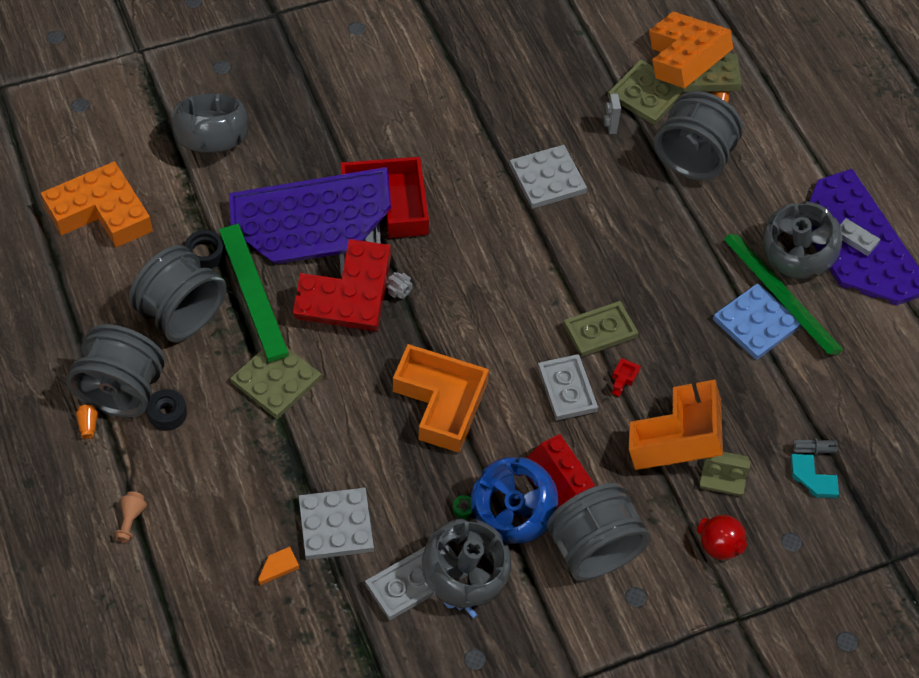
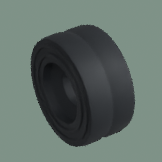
(168, 421)

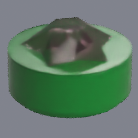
(462, 507)

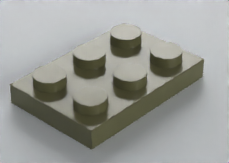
(600, 328)

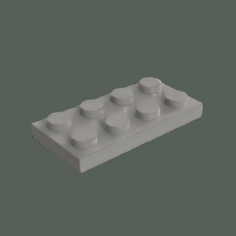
(404, 585)

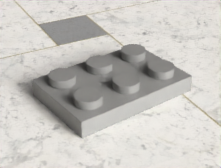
(567, 387)

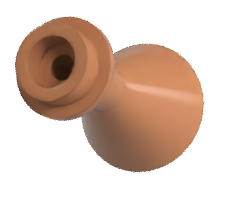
(132, 506)

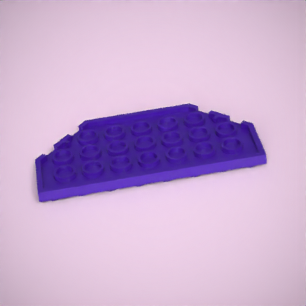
(311, 215)
(889, 268)

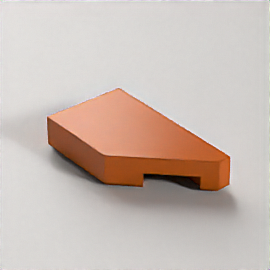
(278, 565)

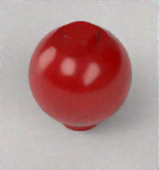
(722, 536)

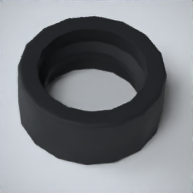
(210, 237)

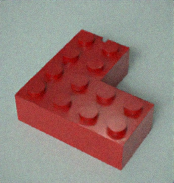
(407, 193)
(355, 298)

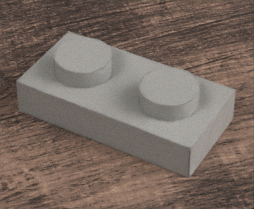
(613, 111)
(858, 237)

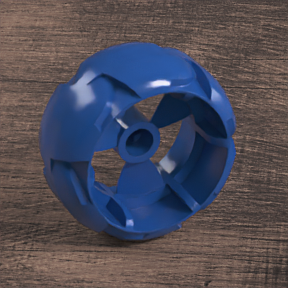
(540, 502)

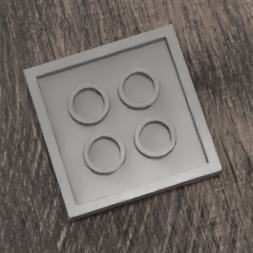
(548, 176)
(336, 523)

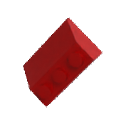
(563, 468)

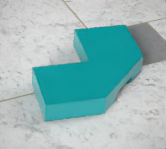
(819, 485)

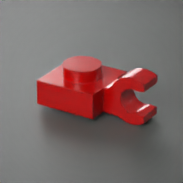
(624, 374)

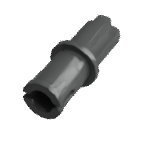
(815, 446)

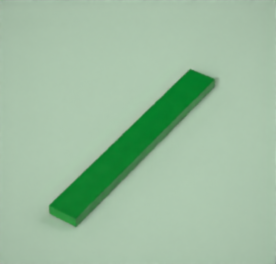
(253, 293)
(791, 303)

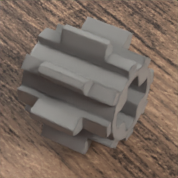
(399, 285)

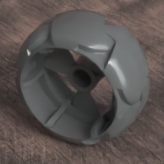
(210, 122)
(797, 221)
(478, 538)

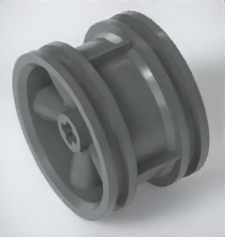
(698, 135)
(177, 293)
(116, 370)
(598, 531)

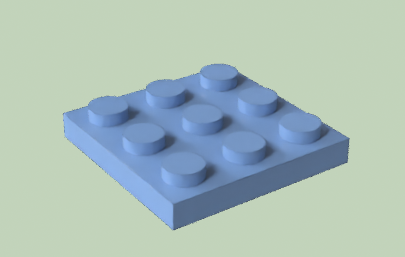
(756, 321)

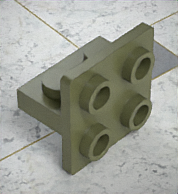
(725, 473)

